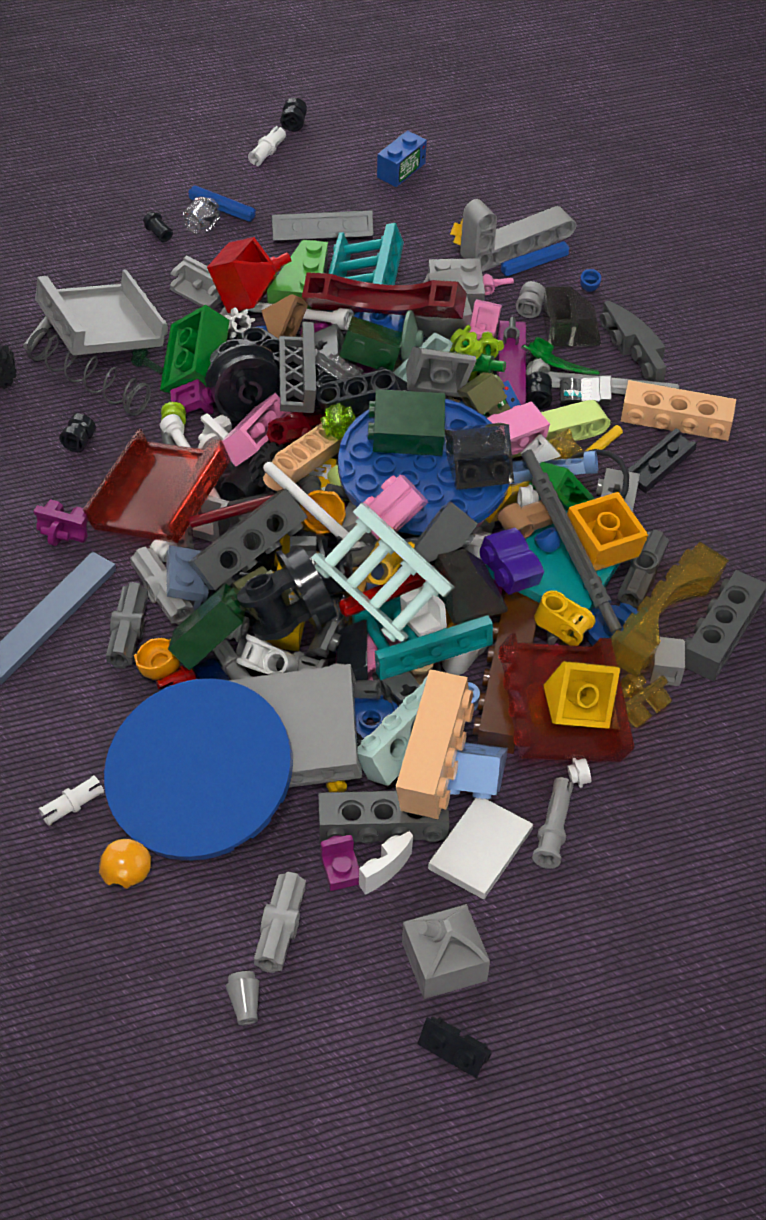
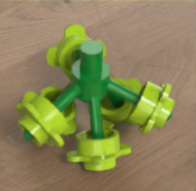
(484, 349)

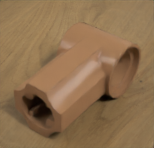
(525, 518)

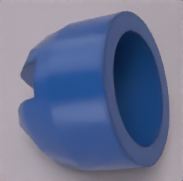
(590, 280)
(548, 540)

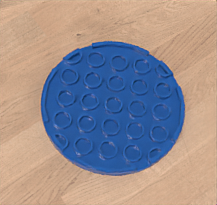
(365, 471)
(198, 769)

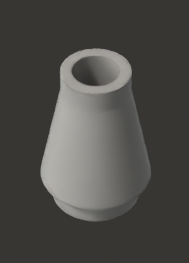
(243, 993)

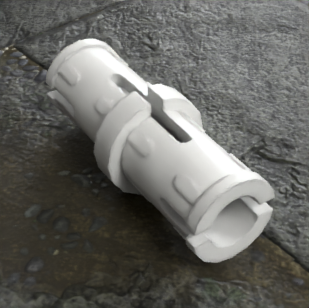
(267, 146)
(71, 800)

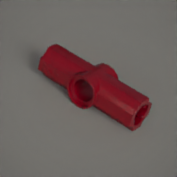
(292, 426)

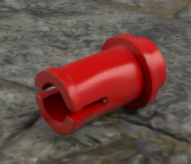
(179, 676)

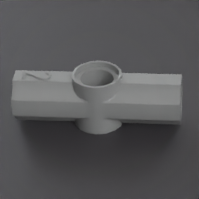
(154, 578)
(280, 922)

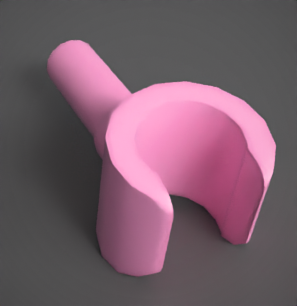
(490, 283)

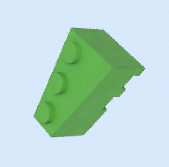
(308, 257)

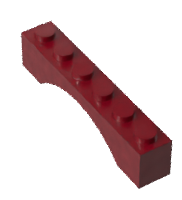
(426, 299)

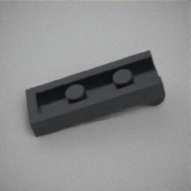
(662, 459)

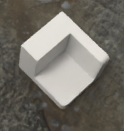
(429, 618)

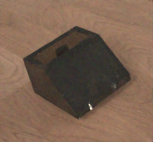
(569, 318)
(480, 455)

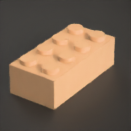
(434, 744)

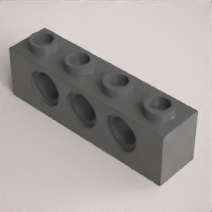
(208, 563)
(724, 624)
(367, 809)

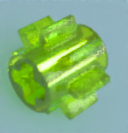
(337, 420)

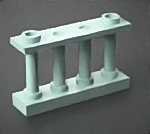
(411, 564)

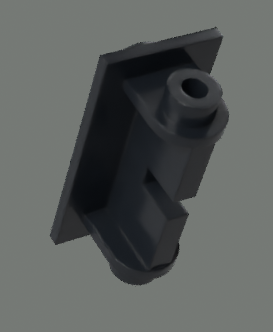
(446, 1043)

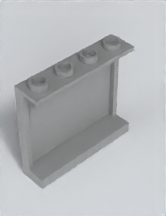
(102, 316)
(319, 719)

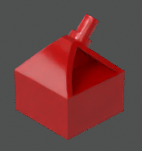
(244, 273)

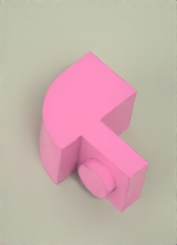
(485, 318)

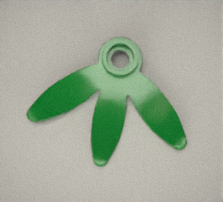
(543, 349)

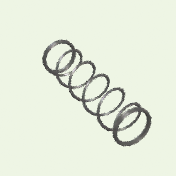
(129, 397)

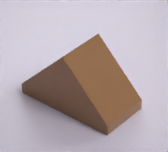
(285, 316)

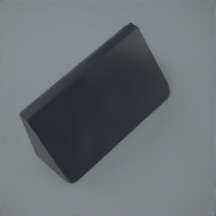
(353, 649)

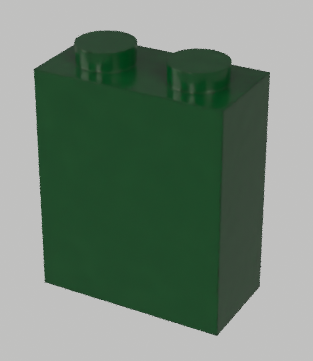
(371, 344)
(407, 422)
(207, 627)

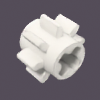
(245, 323)

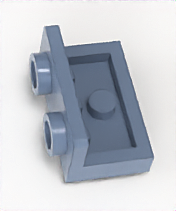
(182, 578)

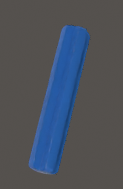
(225, 204)
(534, 258)

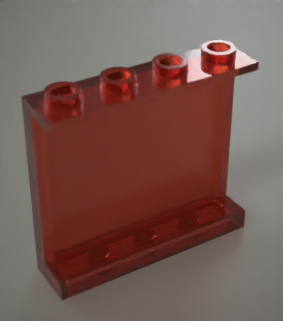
(156, 488)
(525, 673)

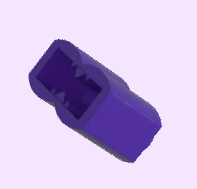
(511, 560)

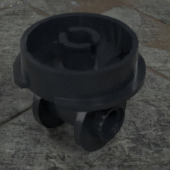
(241, 377)
(265, 592)

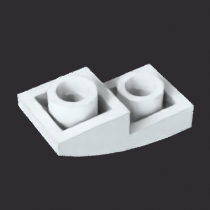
(393, 857)

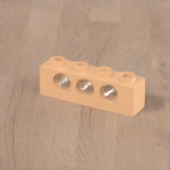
(678, 408)

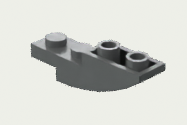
(635, 338)

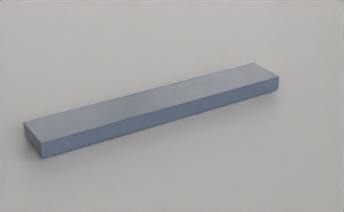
(52, 612)

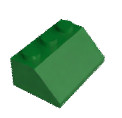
(191, 345)

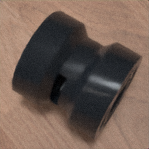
(293, 114)
(539, 389)
(77, 433)

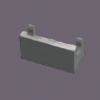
(195, 283)

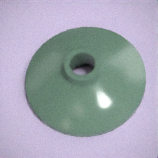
(411, 335)

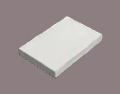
(480, 847)

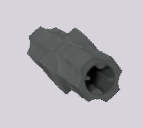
(643, 569)
(127, 625)

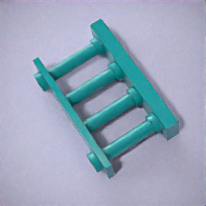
(386, 260)
(423, 650)

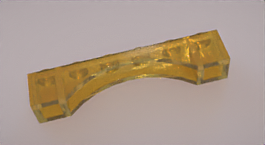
(693, 577)

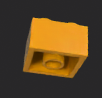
(608, 530)

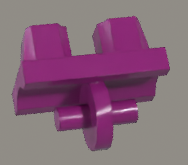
(61, 525)

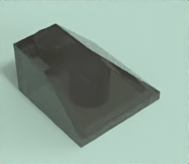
(474, 589)

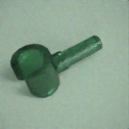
(140, 358)

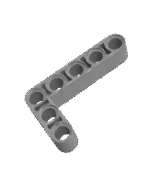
(495, 246)

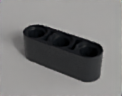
(355, 390)

